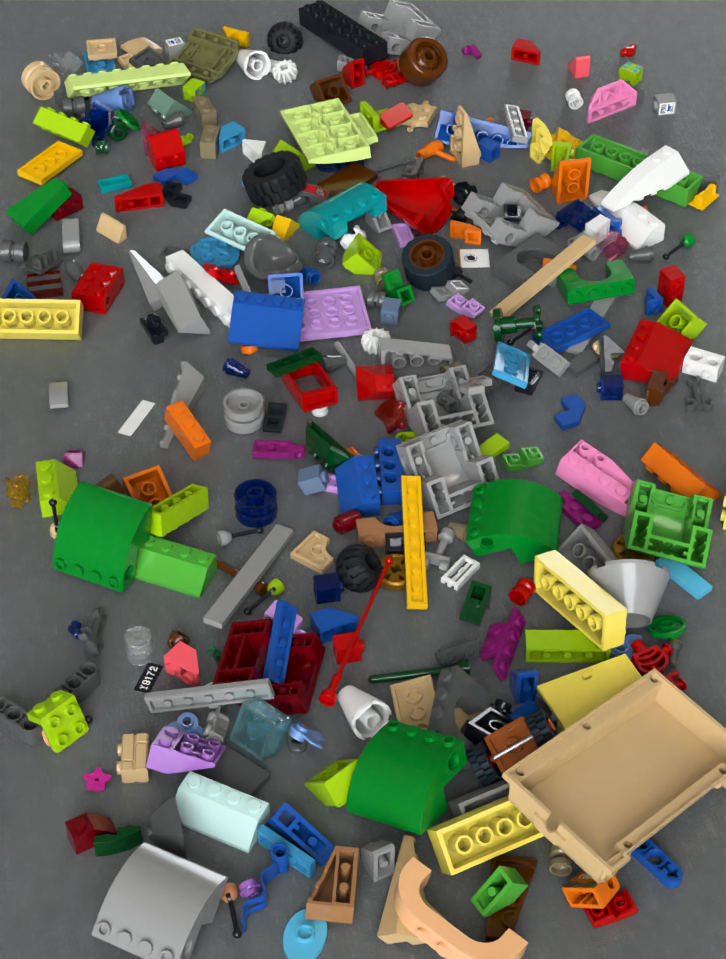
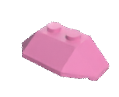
(610, 100)

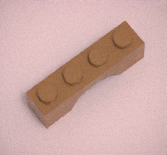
(372, 532)

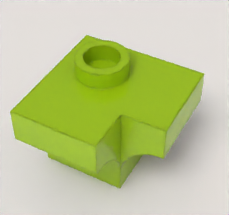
(261, 217)

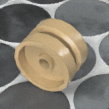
(40, 80)

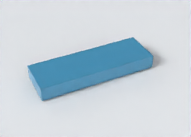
(297, 858)

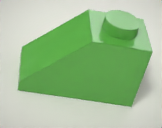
(499, 891)

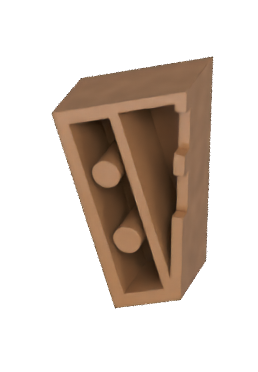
(335, 891)

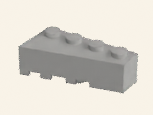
(413, 356)

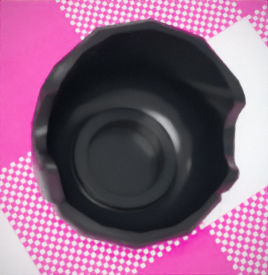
(462, 191)

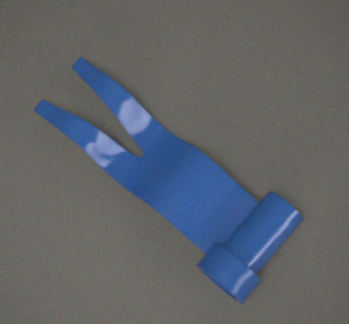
(280, 865)

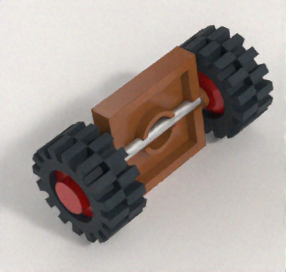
(510, 745)

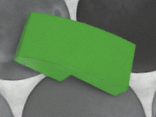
(525, 459)

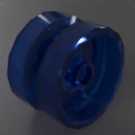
(255, 503)

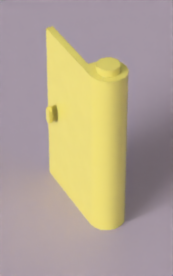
(585, 690)

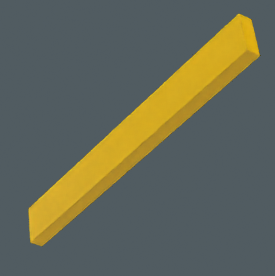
(414, 543)

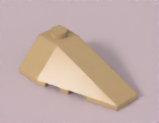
(463, 141)

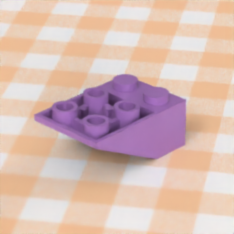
(182, 752)

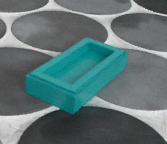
(114, 183)

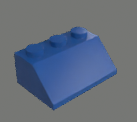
(358, 486)

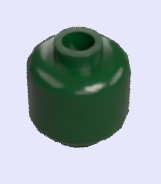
(118, 130)

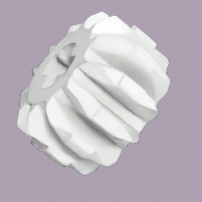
(285, 71)
(370, 339)

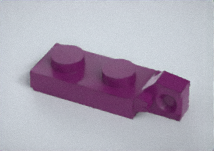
(277, 450)
(577, 512)

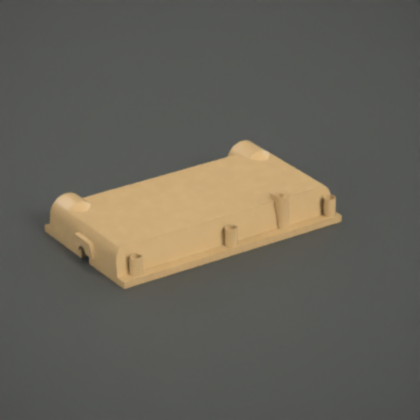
(620, 774)

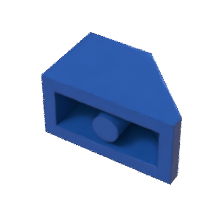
(332, 622)
(524, 684)

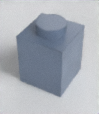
(391, 311)
(312, 479)

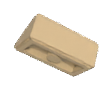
(111, 228)

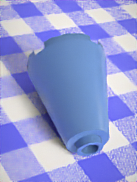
(116, 98)

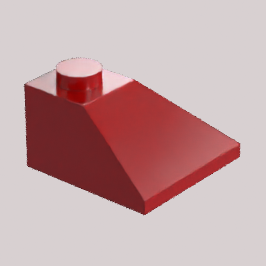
(375, 382)

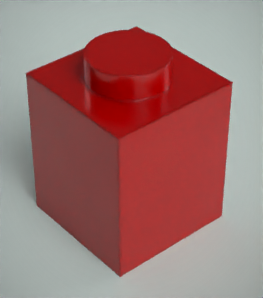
(340, 645)

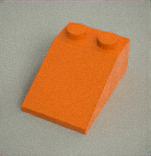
(571, 180)
(147, 485)

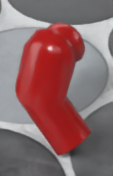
(628, 51)

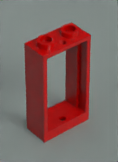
(315, 398)

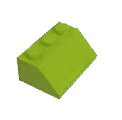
(54, 482)

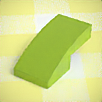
(494, 446)

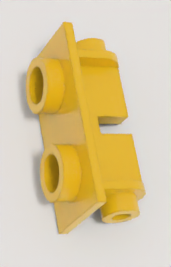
(705, 198)

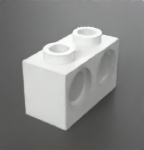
(703, 364)

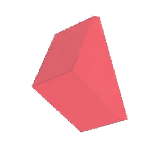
(580, 66)

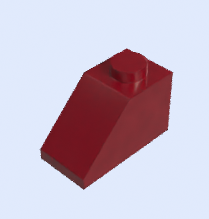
(83, 829)

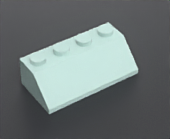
(235, 229)
(220, 811)

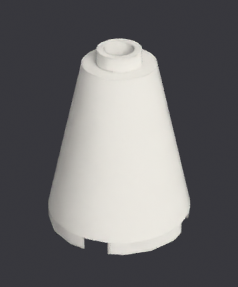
(254, 63)
(363, 711)

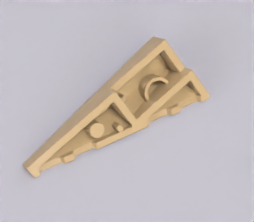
(391, 927)

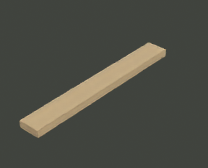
(545, 275)

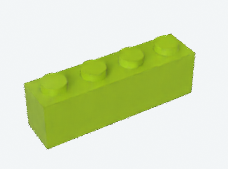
(63, 126)
(178, 509)
(561, 647)

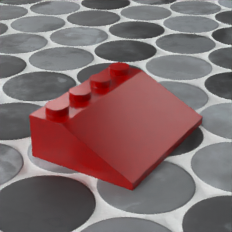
(652, 349)

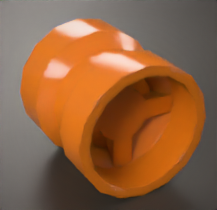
(541, 182)

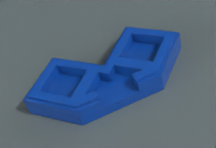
(183, 175)
(572, 416)

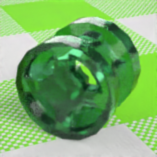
(101, 146)

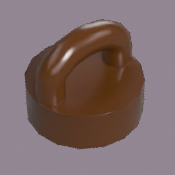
(177, 636)

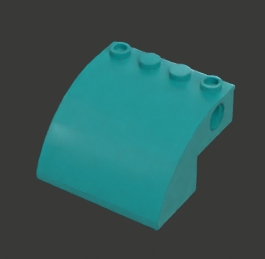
(333, 214)

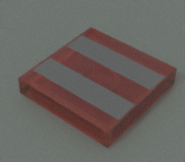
(45, 284)

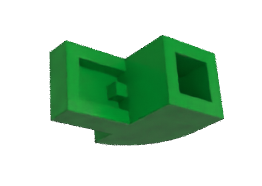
(395, 287)

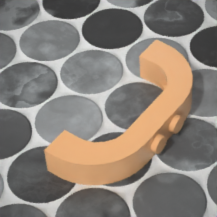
(438, 932)

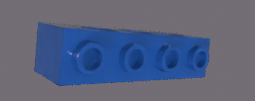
(389, 470)

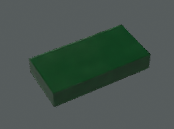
(590, 505)

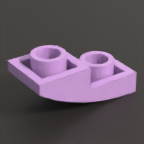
(464, 307)

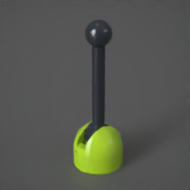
(274, 588)

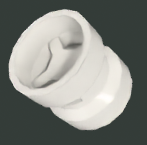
(574, 98)

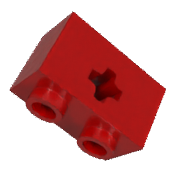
(671, 284)

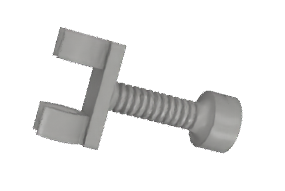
(446, 537)

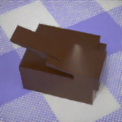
(658, 388)

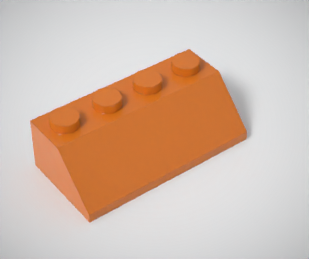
(677, 473)

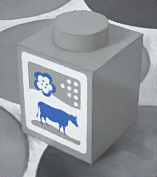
(173, 46)
(664, 104)

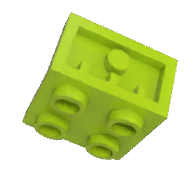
(372, 116)

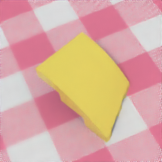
(540, 141)

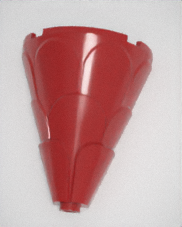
(419, 201)

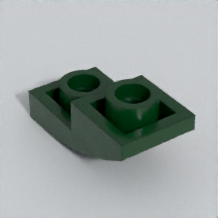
(126, 839)

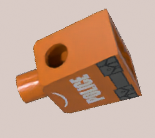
(586, 893)

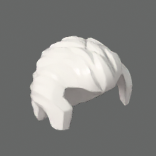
(348, 238)

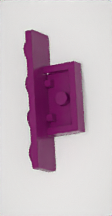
(502, 643)

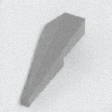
(148, 277)
(189, 389)

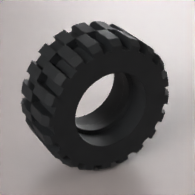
(274, 178)

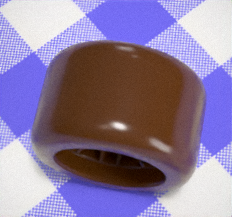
(423, 61)

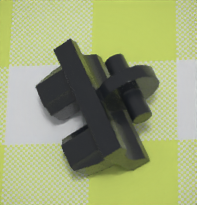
(154, 328)

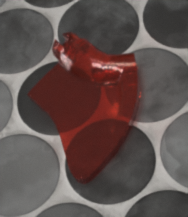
(392, 415)

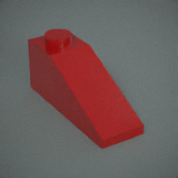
(139, 198)

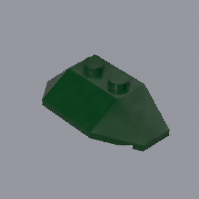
(325, 447)

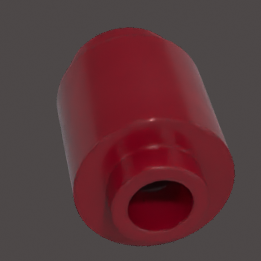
(346, 521)

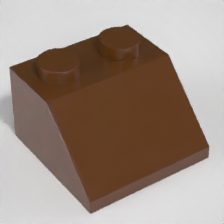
(331, 88)

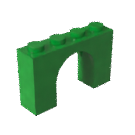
(577, 290)

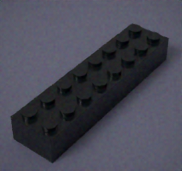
(342, 32)

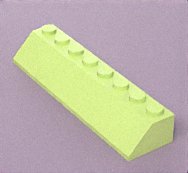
(137, 79)

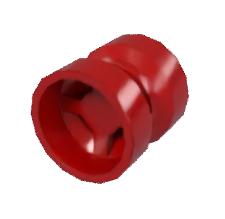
(522, 591)

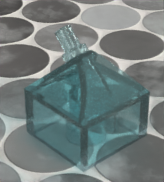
(260, 729)

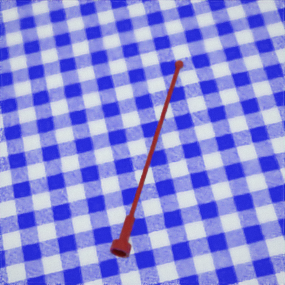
(329, 696)

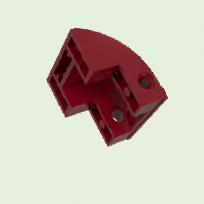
(246, 657)

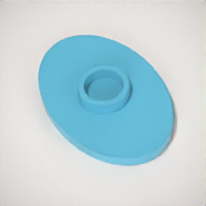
(304, 937)

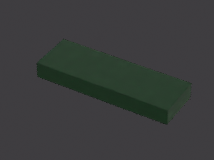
(294, 362)

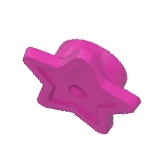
(97, 785)

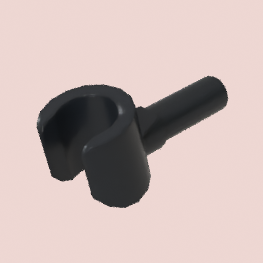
(459, 273)

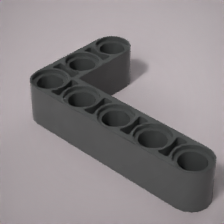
(15, 720)

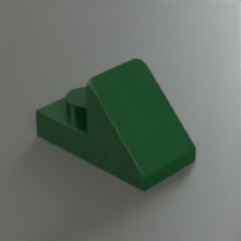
(476, 602)

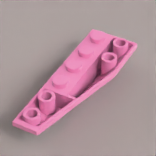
(596, 477)

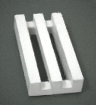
(463, 574)

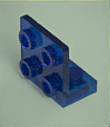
(100, 120)
(576, 215)

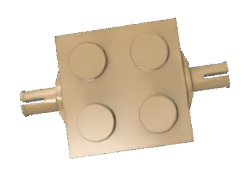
(422, 115)

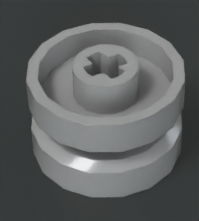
(243, 411)

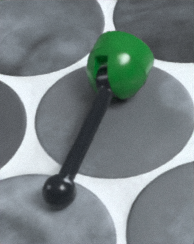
(686, 241)

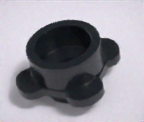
(502, 706)

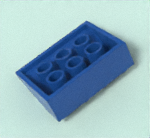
(266, 320)

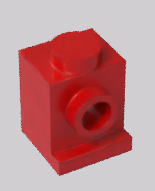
(463, 329)

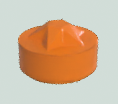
(245, 349)

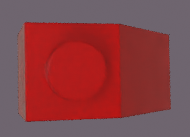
(526, 52)
(354, 73)

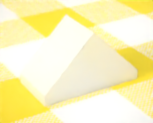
(254, 149)

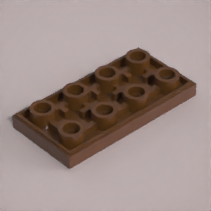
(347, 177)

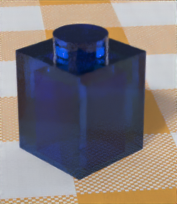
(610, 387)
(327, 588)

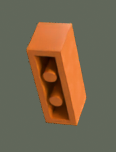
(187, 430)

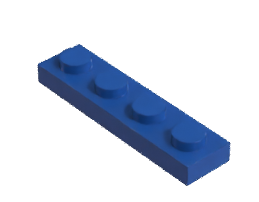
(280, 642)

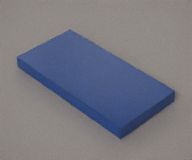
(573, 330)

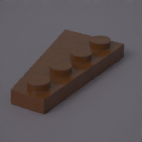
(507, 917)

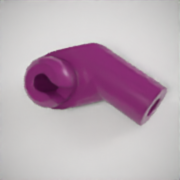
(471, 50)

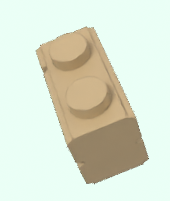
(134, 756)

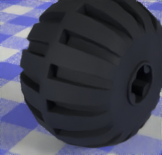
(283, 29)
(358, 568)

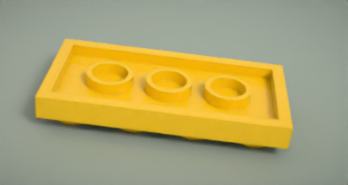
(49, 162)

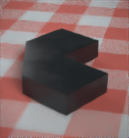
(172, 194)

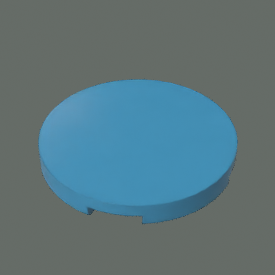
(215, 252)

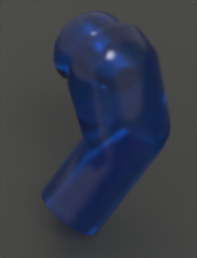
(74, 629)

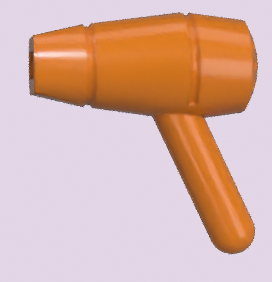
(434, 148)

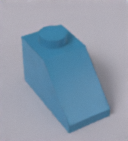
(231, 136)

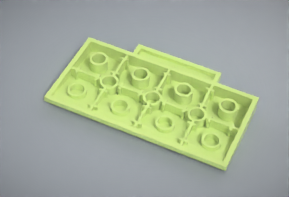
(329, 132)

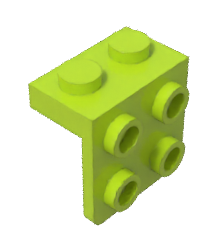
(560, 152)
(60, 719)

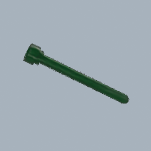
(435, 671)

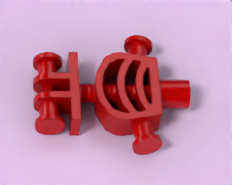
(386, 72)
(644, 661)

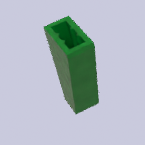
(39, 205)

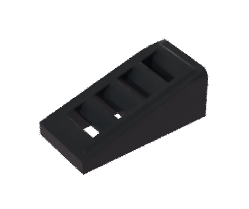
(512, 212)
(533, 380)

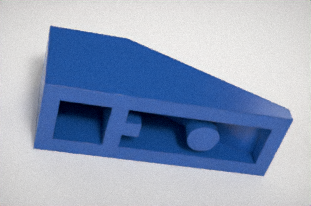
(300, 833)

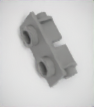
(216, 726)

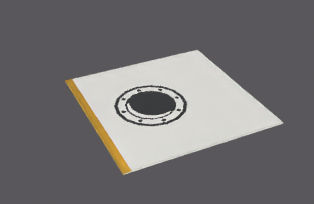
(474, 258)

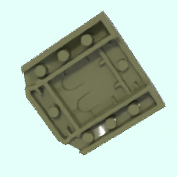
(207, 55)

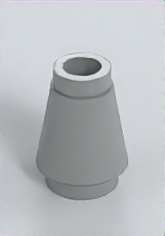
(636, 404)

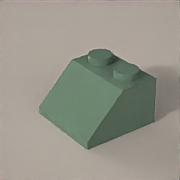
(167, 105)

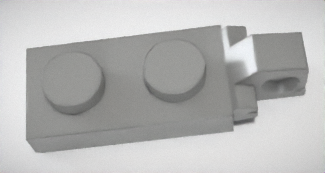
(548, 358)

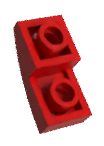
(222, 274)
(618, 908)

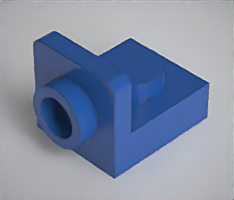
(653, 302)

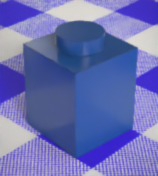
(489, 149)

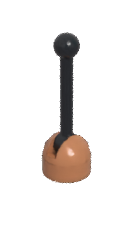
(229, 896)

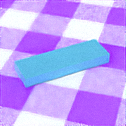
(686, 578)

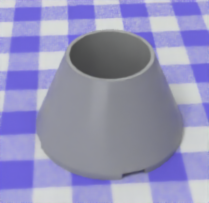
(635, 585)

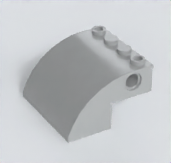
(399, 25)
(489, 215)
(426, 414)
(448, 466)
(159, 904)

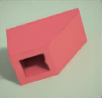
(183, 664)

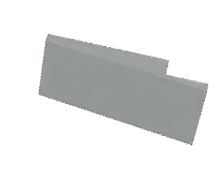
(181, 305)

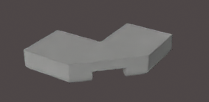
(475, 385)

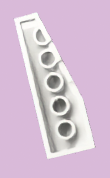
(654, 173)
(638, 224)

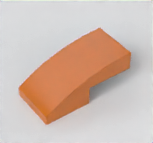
(465, 231)

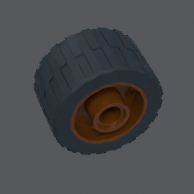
(428, 262)

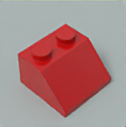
(166, 150)

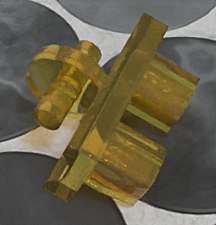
(18, 490)

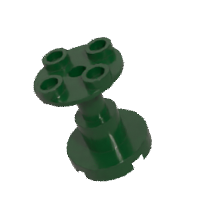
(511, 324)

